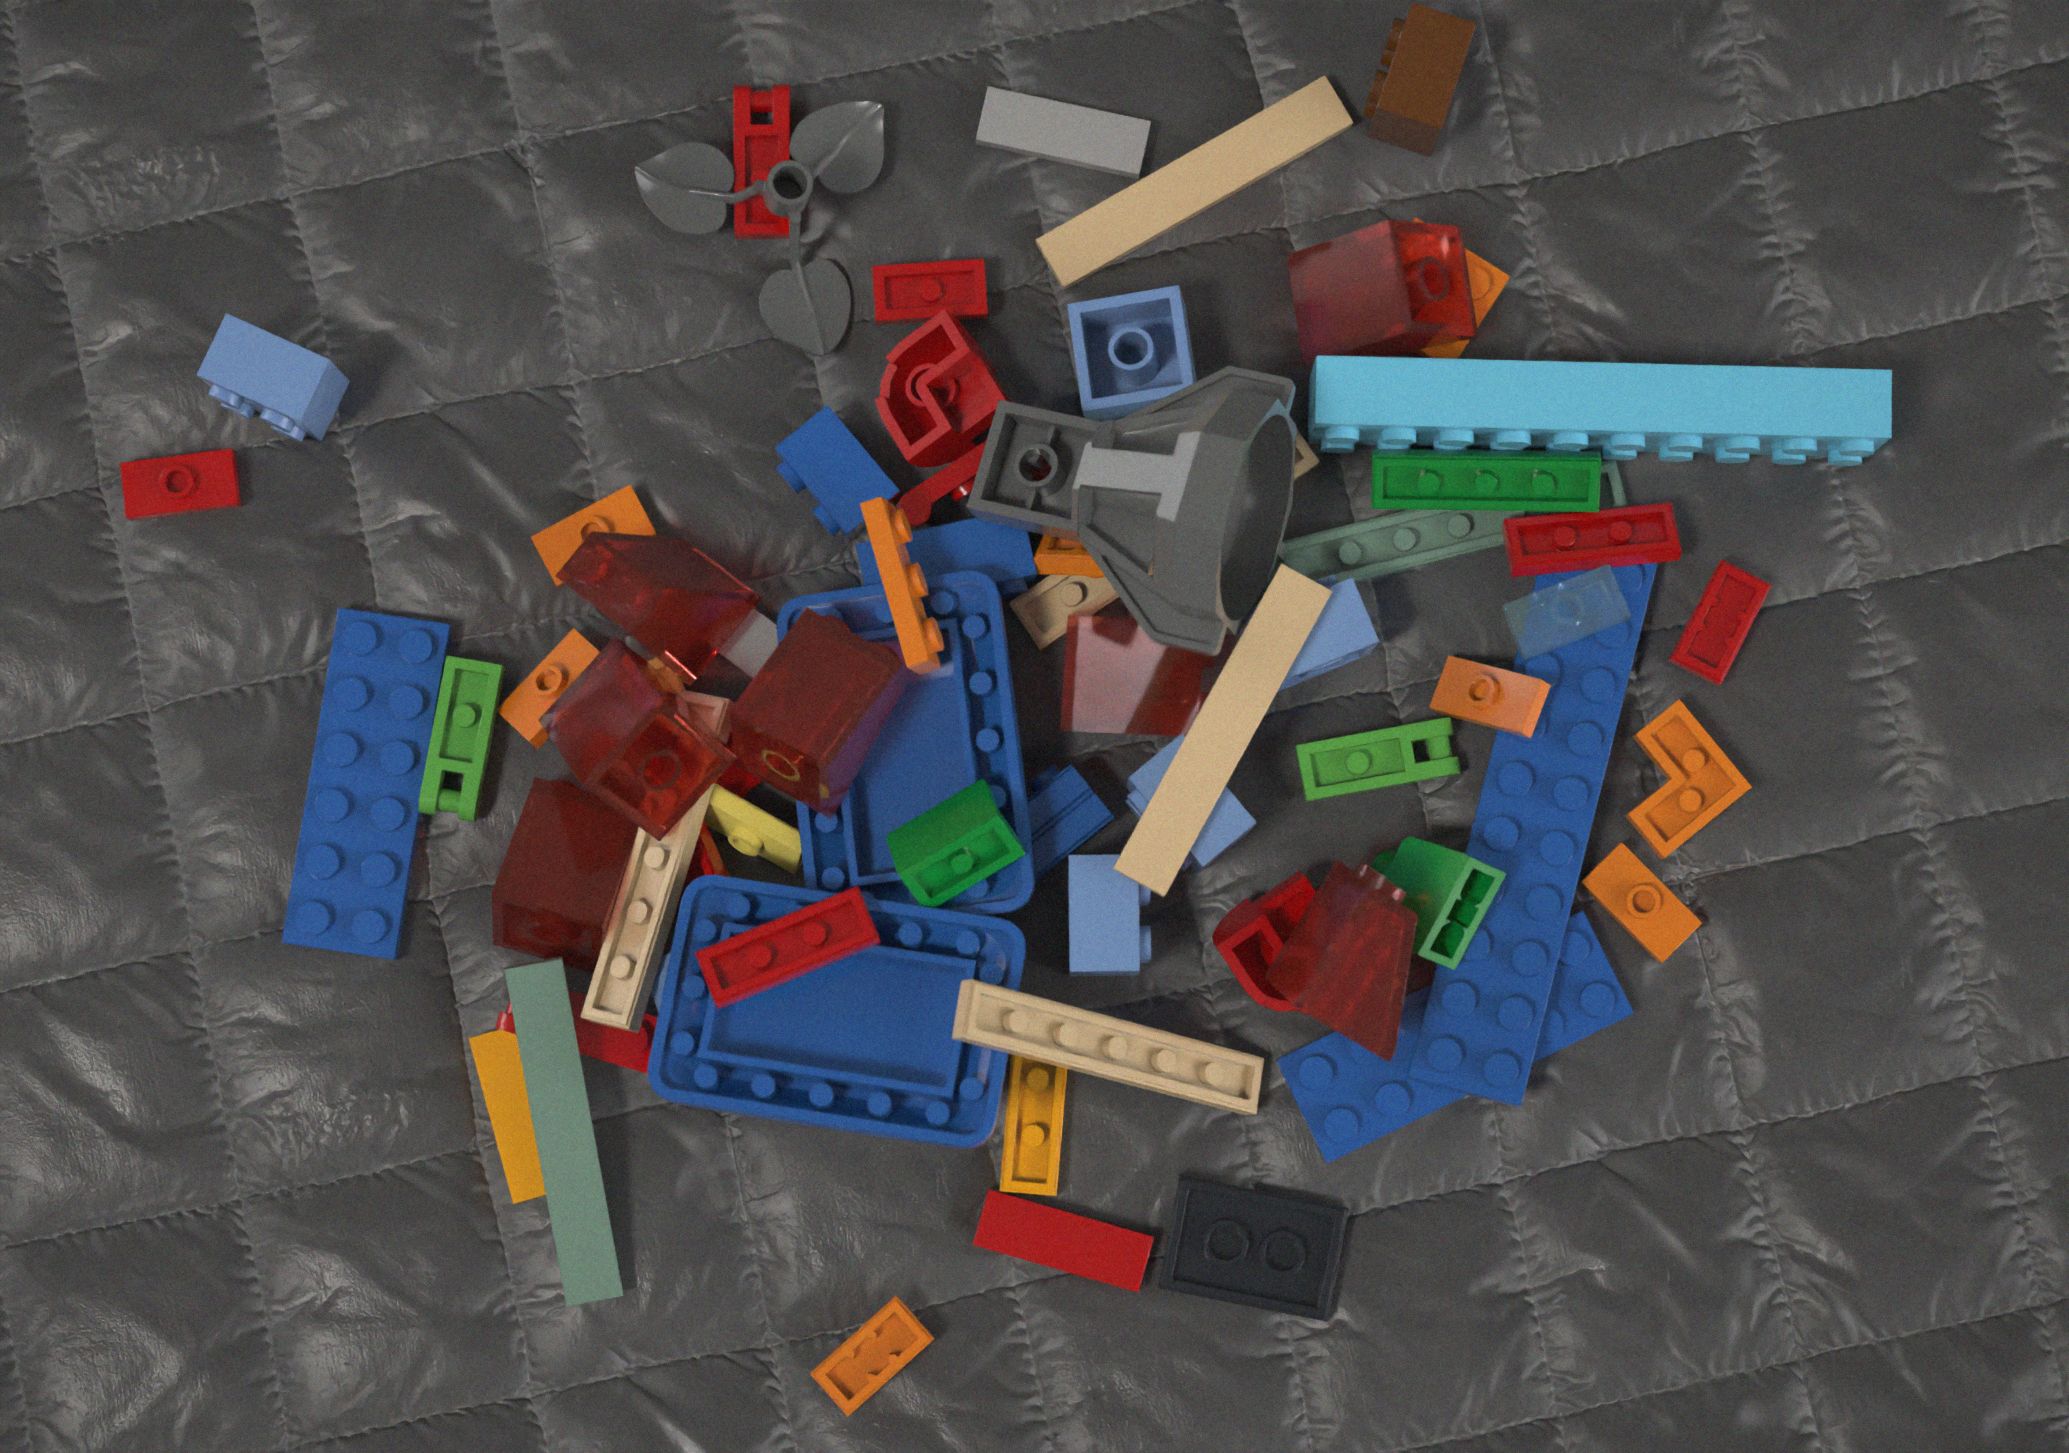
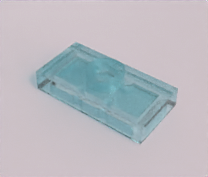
(1566, 612)

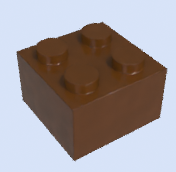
(1424, 66)

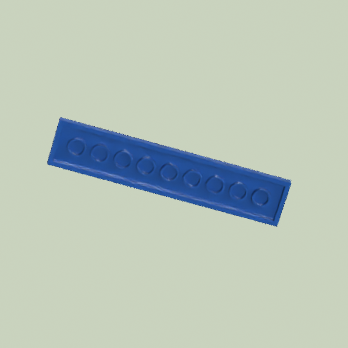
(1535, 828)

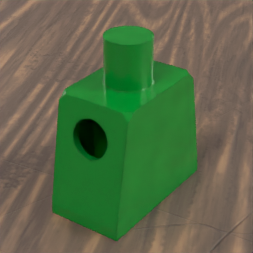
(1445, 891)

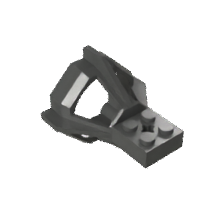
(1181, 480)

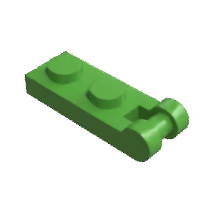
(461, 736)
(1375, 760)

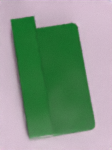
(953, 845)

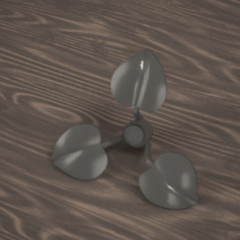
(838, 145)

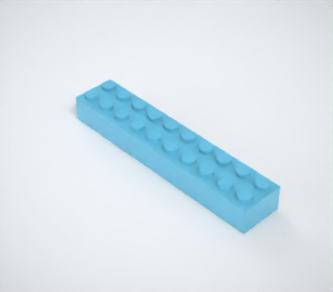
(1600, 408)

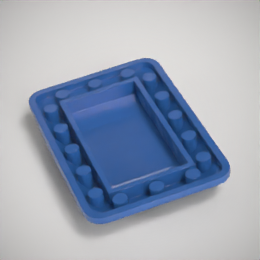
(936, 742)
(846, 1044)

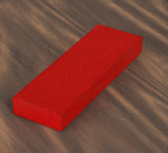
(1591, 539)
(787, 947)
(1063, 1240)

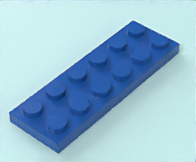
(366, 784)
(1358, 1097)

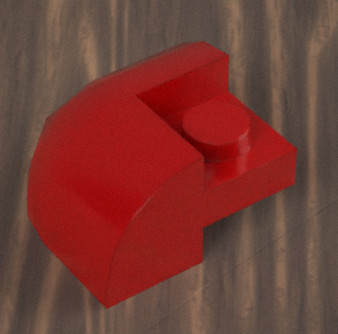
(938, 392)
(1256, 932)

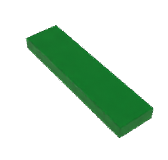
(1485, 480)

